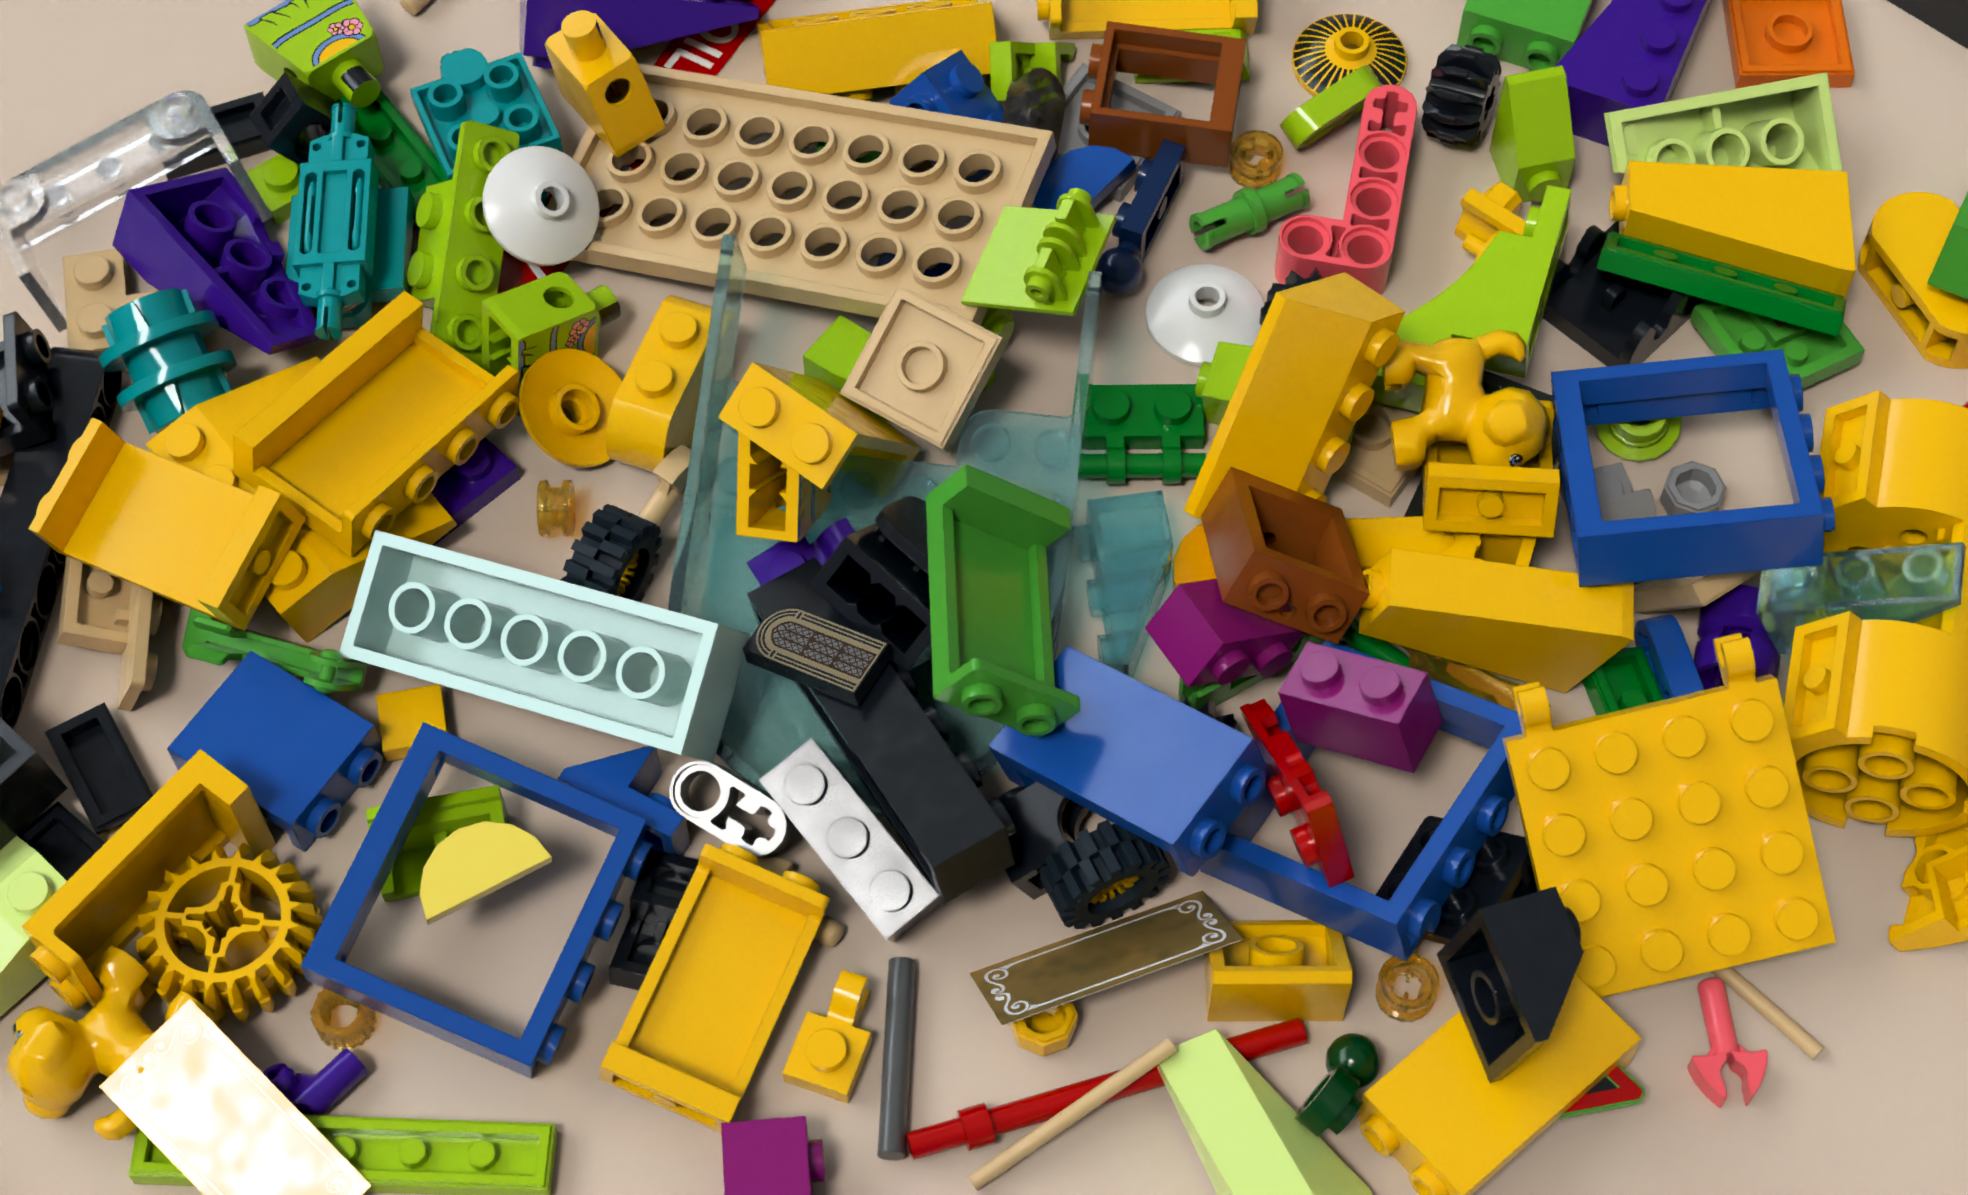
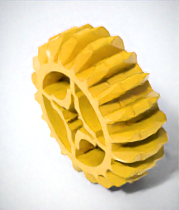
(209, 906)

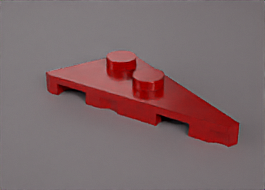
(1298, 792)

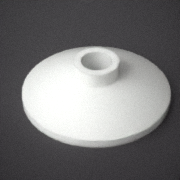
(520, 219)
(1192, 330)

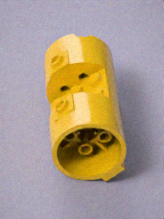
(1886, 701)

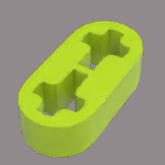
(1329, 108)

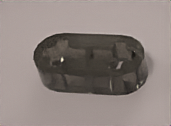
(1036, 102)

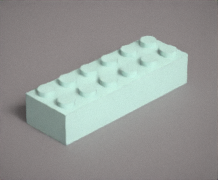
(545, 645)

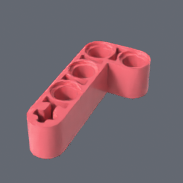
(1366, 235)

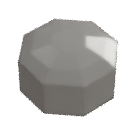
(1692, 489)

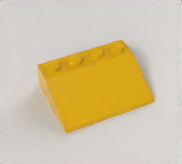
(316, 577)

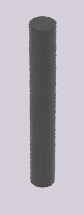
(896, 1059)

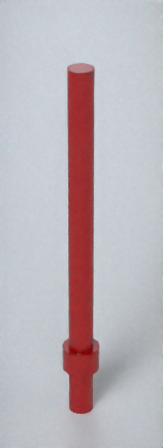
(978, 1125)

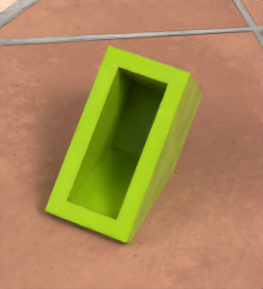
(1534, 133)

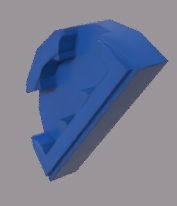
(1088, 168)

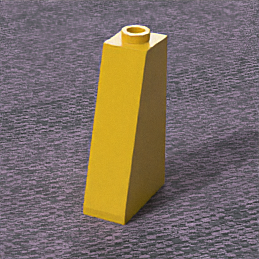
(1749, 217)
(1497, 615)

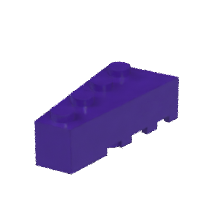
(1629, 59)

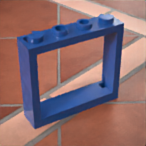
(1693, 541)
(378, 853)
(1441, 866)

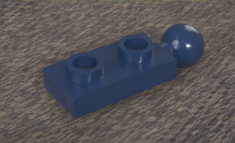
(1140, 221)

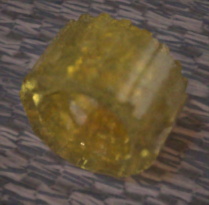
(346, 1037)

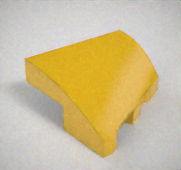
(1937, 893)

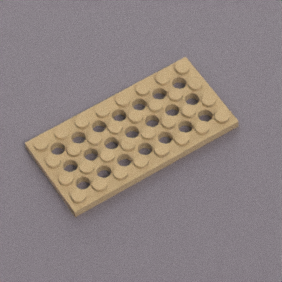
(830, 176)

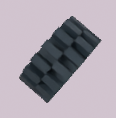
(615, 554)
(1102, 875)

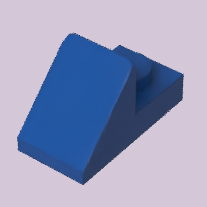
(626, 783)

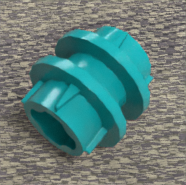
(165, 355)

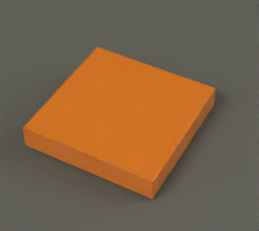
(1787, 41)

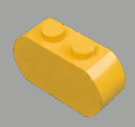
(1897, 265)
(661, 388)

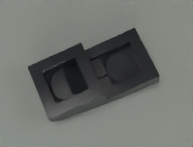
(651, 912)

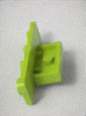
(456, 252)

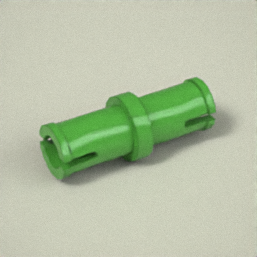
(1249, 211)

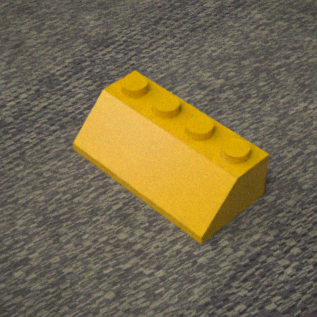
(874, 45)
(1302, 388)

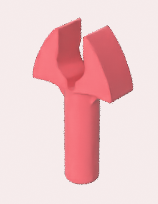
(1723, 1049)

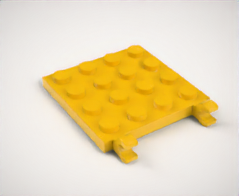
(1672, 828)

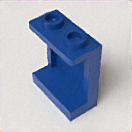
(287, 745)

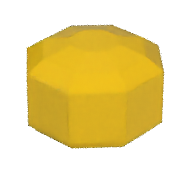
(1047, 1030)

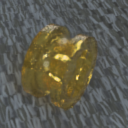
(1244, 149)
(556, 508)
(1402, 1008)

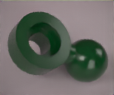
(1351, 1064)

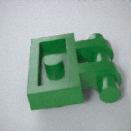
(1144, 418)

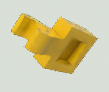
(831, 1048)

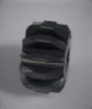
(1461, 95)

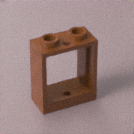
(1172, 56)
(1283, 550)

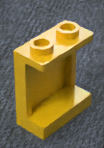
(1490, 497)

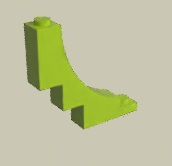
(1498, 292)

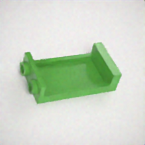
(1524, 31)
(994, 601)

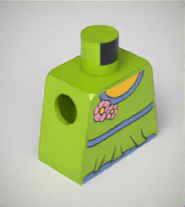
(321, 45)
(543, 318)

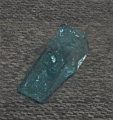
(1131, 565)
(1871, 583)

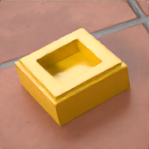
(403, 714)

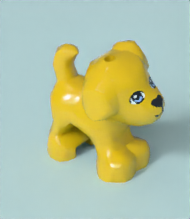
(1497, 426)
(60, 1056)

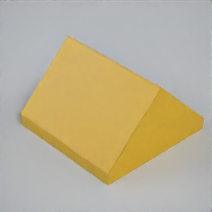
(1279, 973)

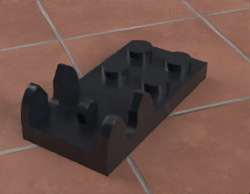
(1609, 313)

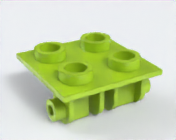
(1041, 257)

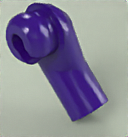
(318, 1091)

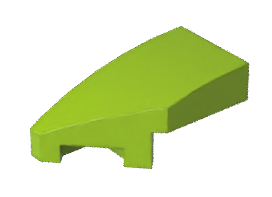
(1016, 58)

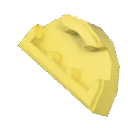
(475, 864)

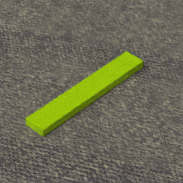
(413, 1155)

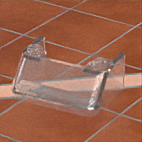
(102, 172)

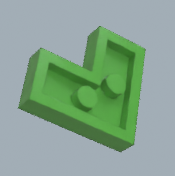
(1805, 350)

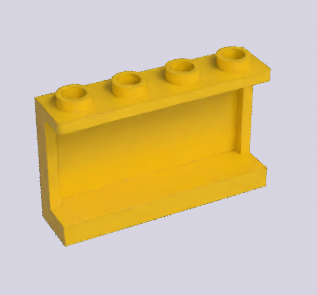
(373, 426)

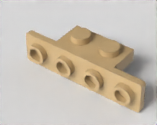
(111, 618)

